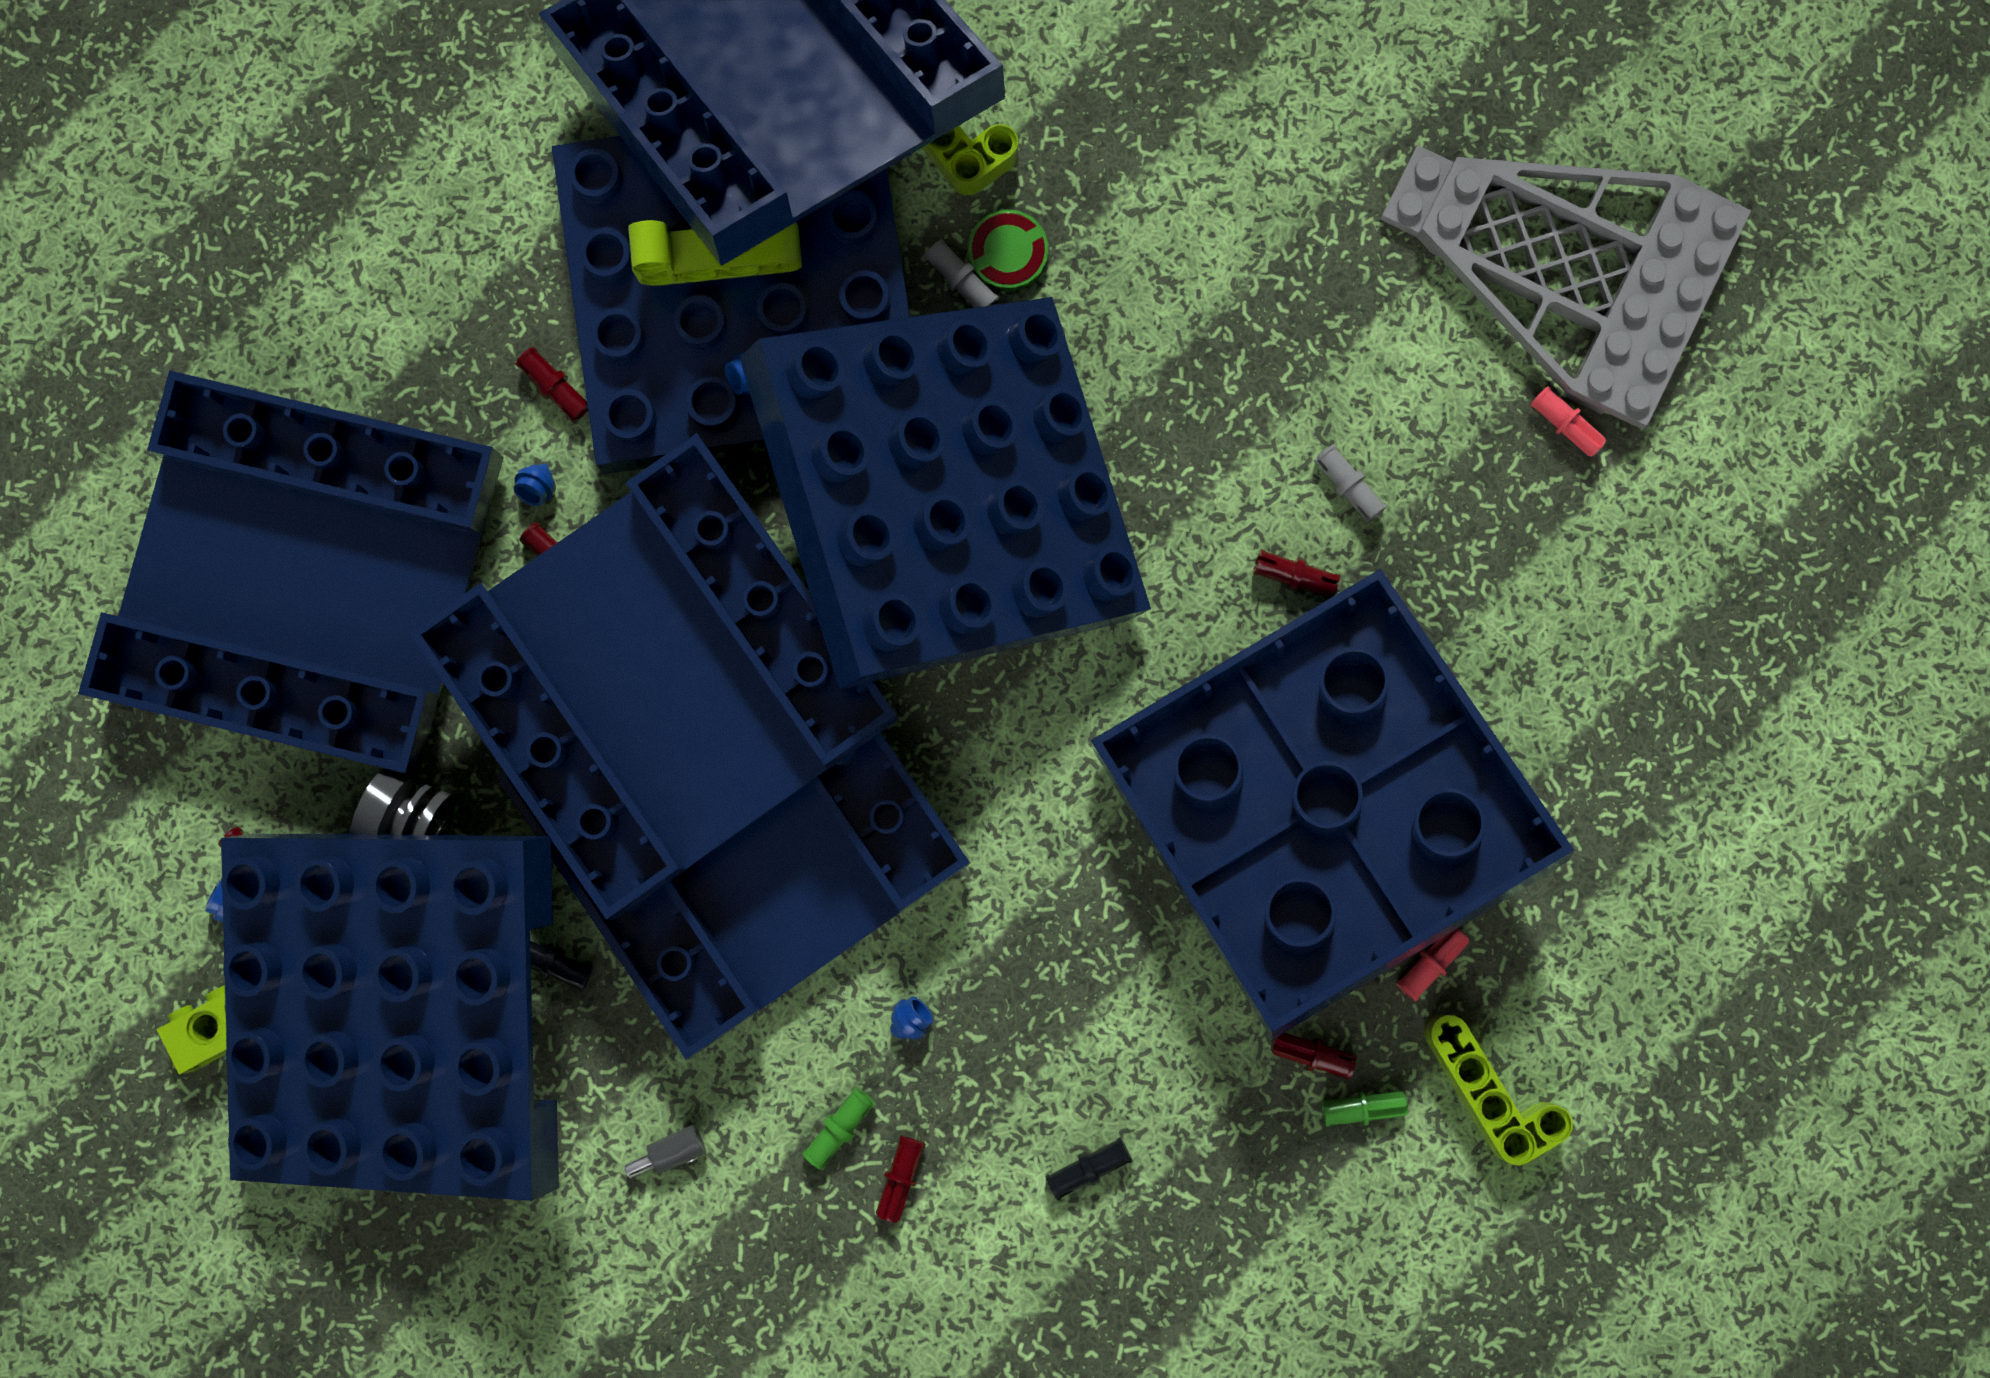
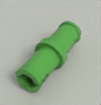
(838, 1128)

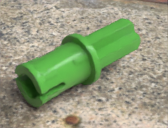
(1364, 1108)

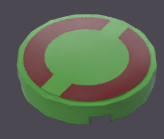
(1008, 250)

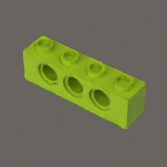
(186, 1036)

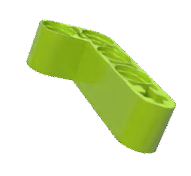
(976, 154)
(681, 256)
(1487, 1084)

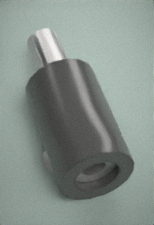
(669, 1152)

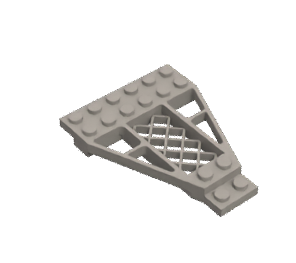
(1656, 299)

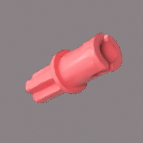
(1568, 422)
(1433, 963)

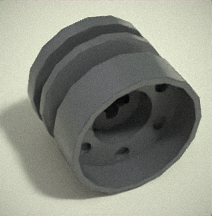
(394, 808)

